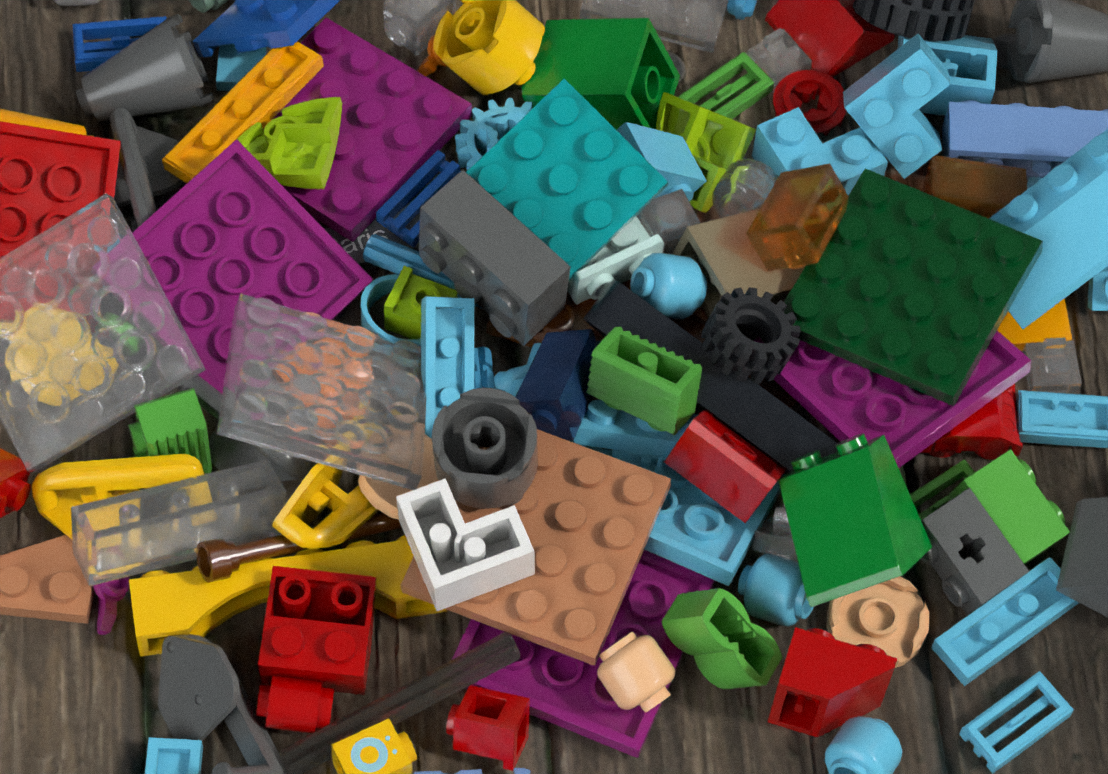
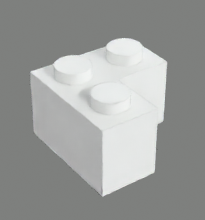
(462, 557)

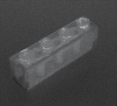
(169, 520)

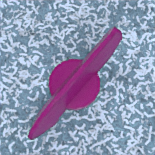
(108, 596)

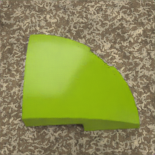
(710, 137)
(299, 144)

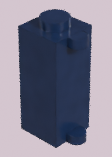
(558, 382)

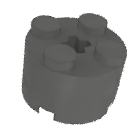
(492, 475)

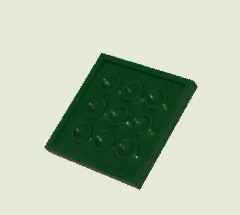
(911, 286)

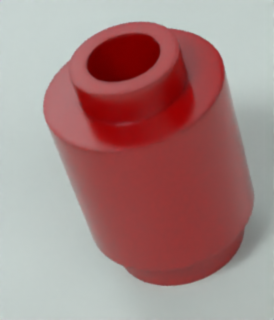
(295, 704)

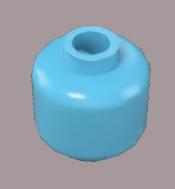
(670, 284)
(774, 590)
(863, 747)

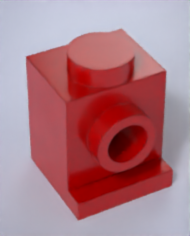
(490, 725)

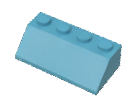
(1071, 219)

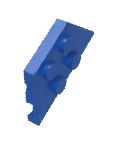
(262, 24)

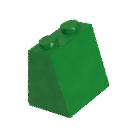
(609, 62)
(851, 519)

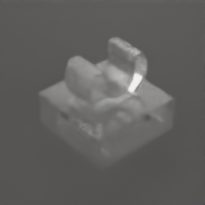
(779, 56)
(1053, 366)
(775, 536)

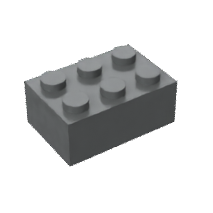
(492, 258)

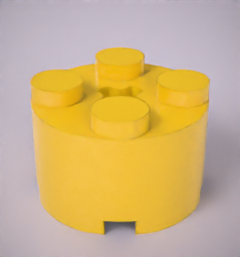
(489, 43)

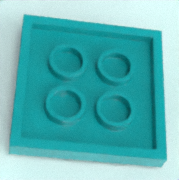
(568, 176)

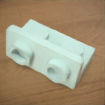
(614, 261)

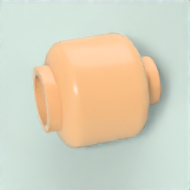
(636, 672)

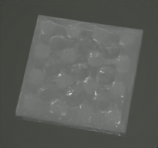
(83, 334)
(324, 392)

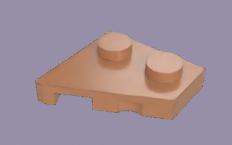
(45, 583)

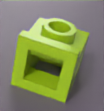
(403, 304)

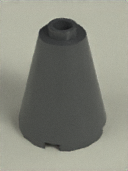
(1056, 40)
(148, 76)

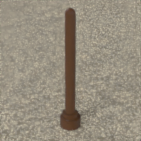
(221, 558)

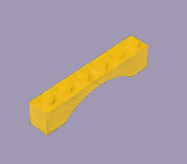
(189, 605)

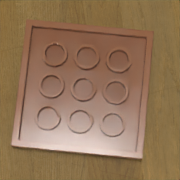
(587, 532)

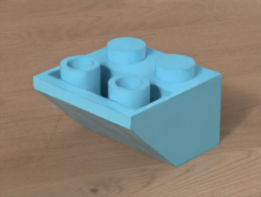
(970, 67)

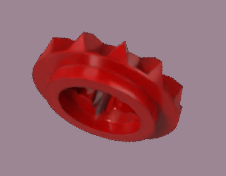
(806, 85)

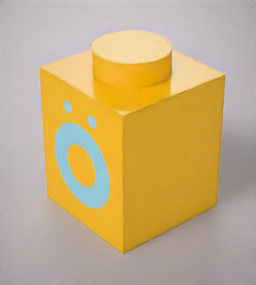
(374, 751)

